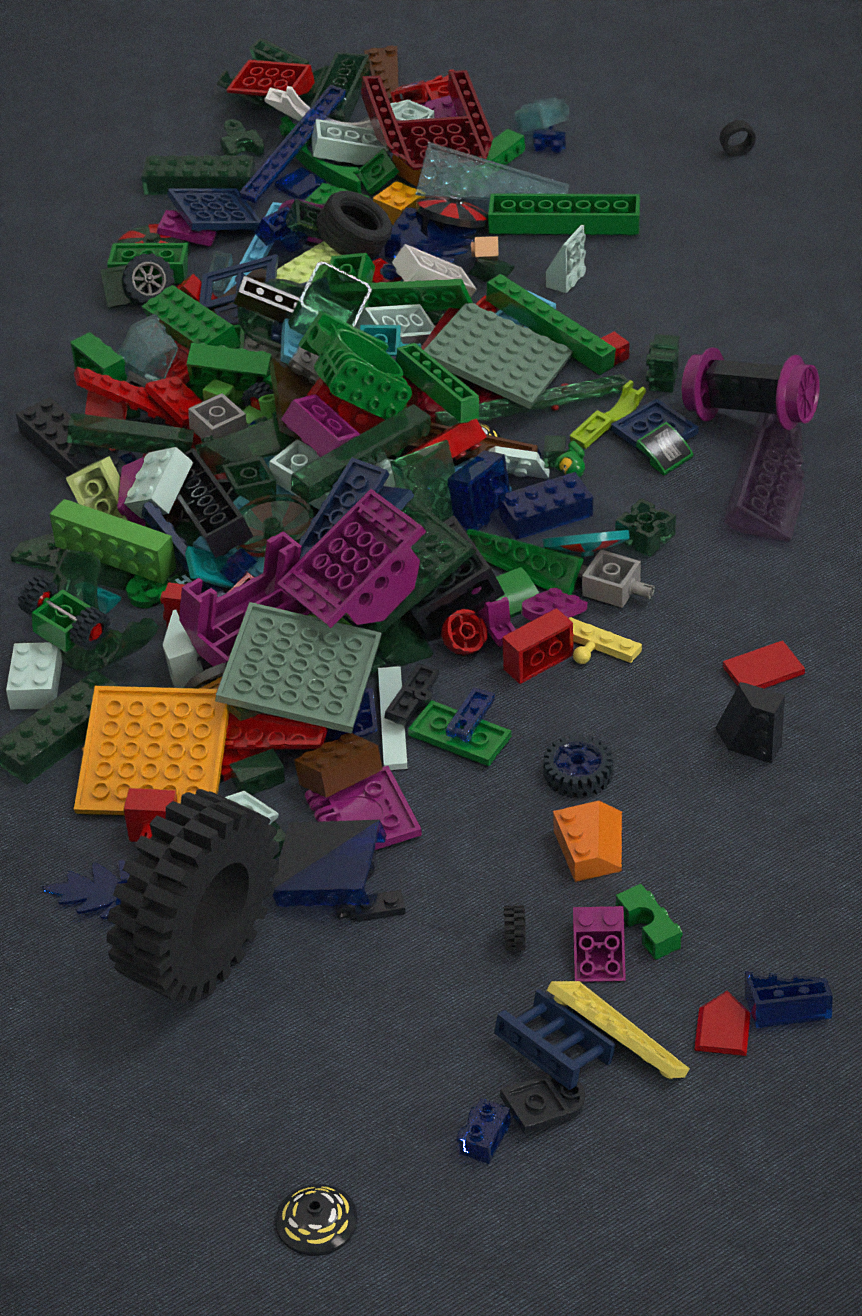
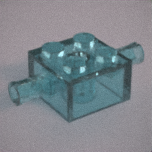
(541, 114)

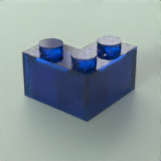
(275, 228)

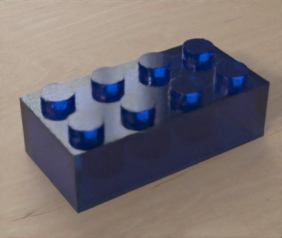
(545, 505)

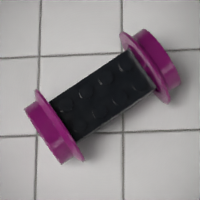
(753, 387)

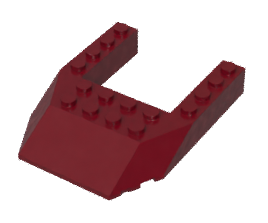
(409, 138)

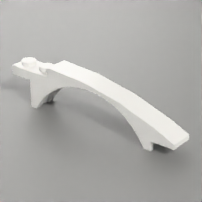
(292, 105)

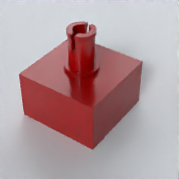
(142, 807)

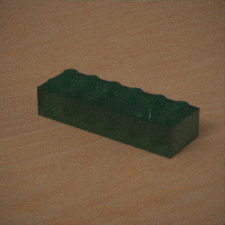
(346, 73)
(196, 172)
(50, 731)

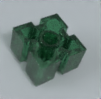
(663, 363)
(647, 526)

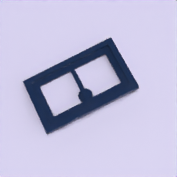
(270, 262)

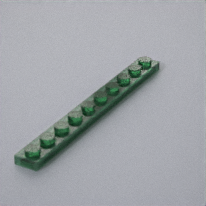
(550, 397)

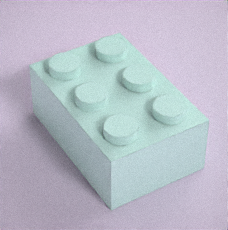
(159, 480)
(33, 675)

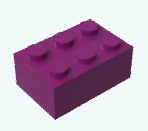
(318, 424)

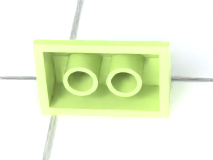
(97, 487)

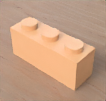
(485, 248)

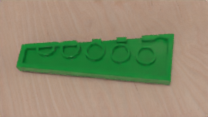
(543, 565)

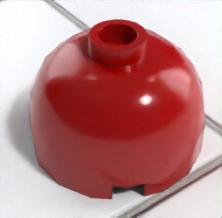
(464, 632)

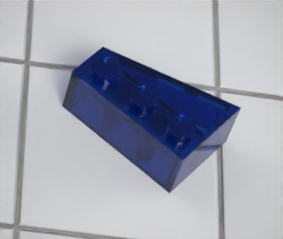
(403, 226)
(787, 1001)

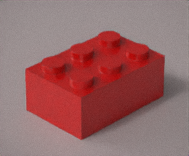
(538, 646)

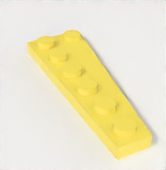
(611, 1021)

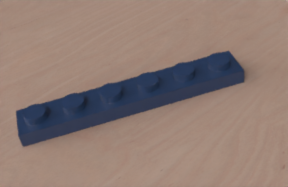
(154, 518)

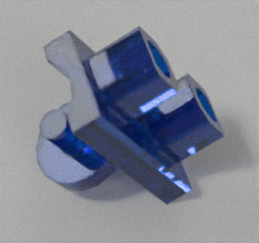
(549, 138)

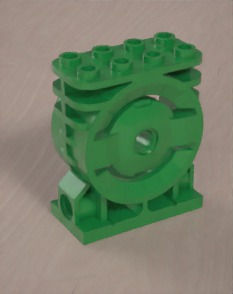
(356, 366)

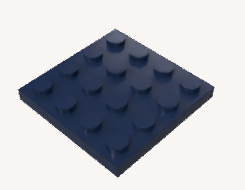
(214, 209)

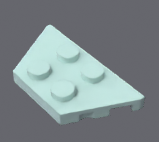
(410, 110)
(522, 462)

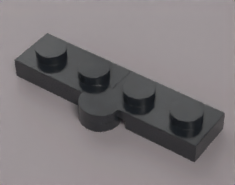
(412, 694)

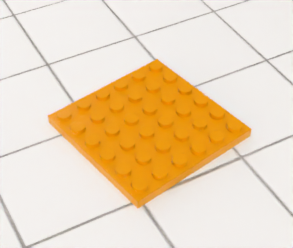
(150, 743)

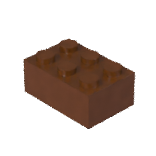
(338, 764)

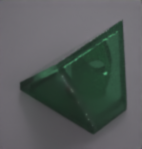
(488, 269)

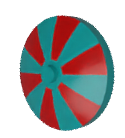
(586, 543)

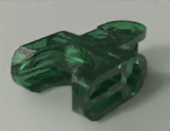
(240, 140)

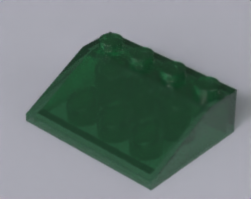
(427, 477)

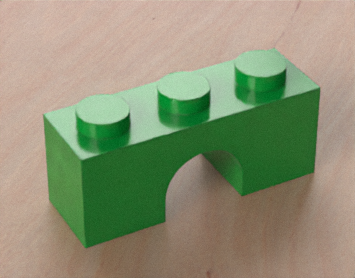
(660, 934)

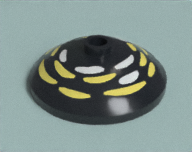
(317, 1230)

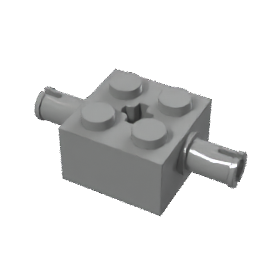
(613, 579)

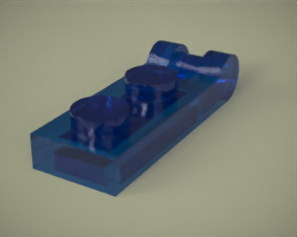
(470, 714)

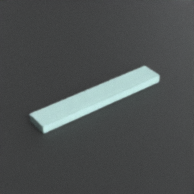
(392, 733)

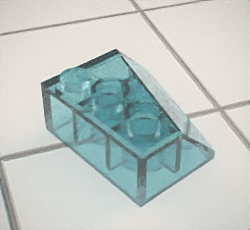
(148, 349)

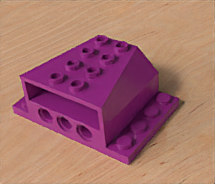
(358, 565)

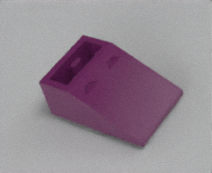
(126, 482)
(599, 944)

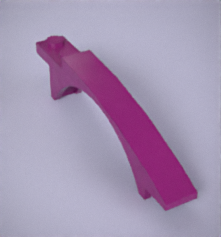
(496, 618)

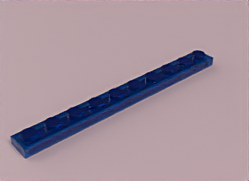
(291, 144)

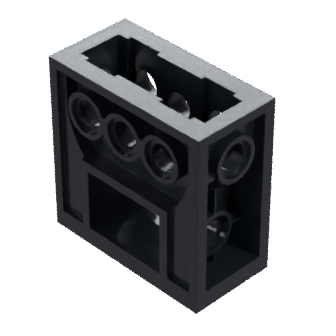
(458, 585)

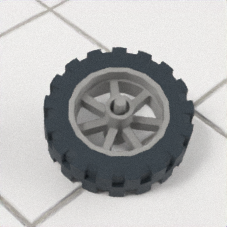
(148, 279)

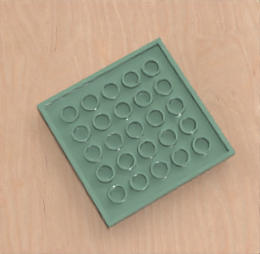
(498, 354)
(299, 667)

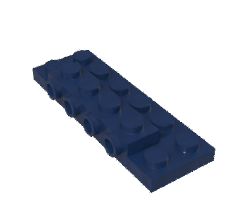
(345, 493)

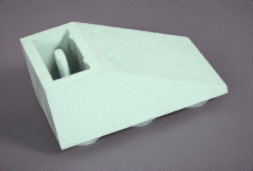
(568, 263)
(180, 653)

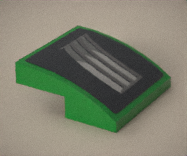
(665, 448)

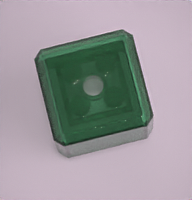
(332, 293)

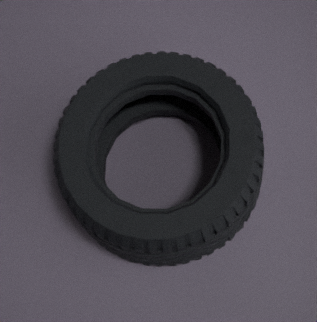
(354, 224)

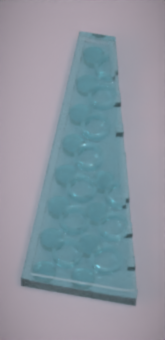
(462, 175)

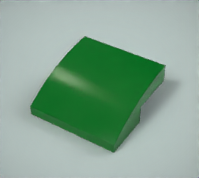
(517, 588)

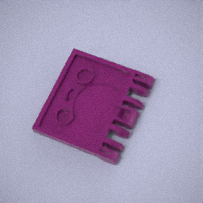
(370, 799)

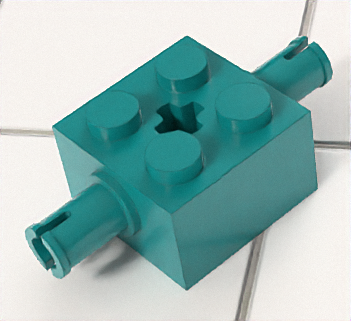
(388, 333)

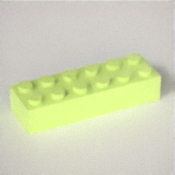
(301, 267)

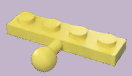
(602, 641)

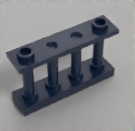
(541, 1052)

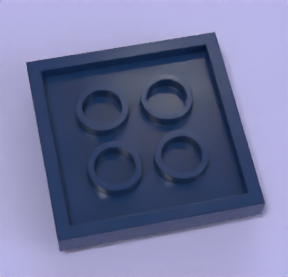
(648, 418)

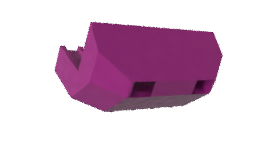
(216, 621)

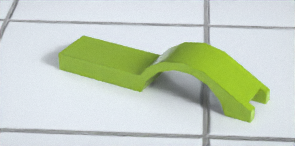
(600, 422)

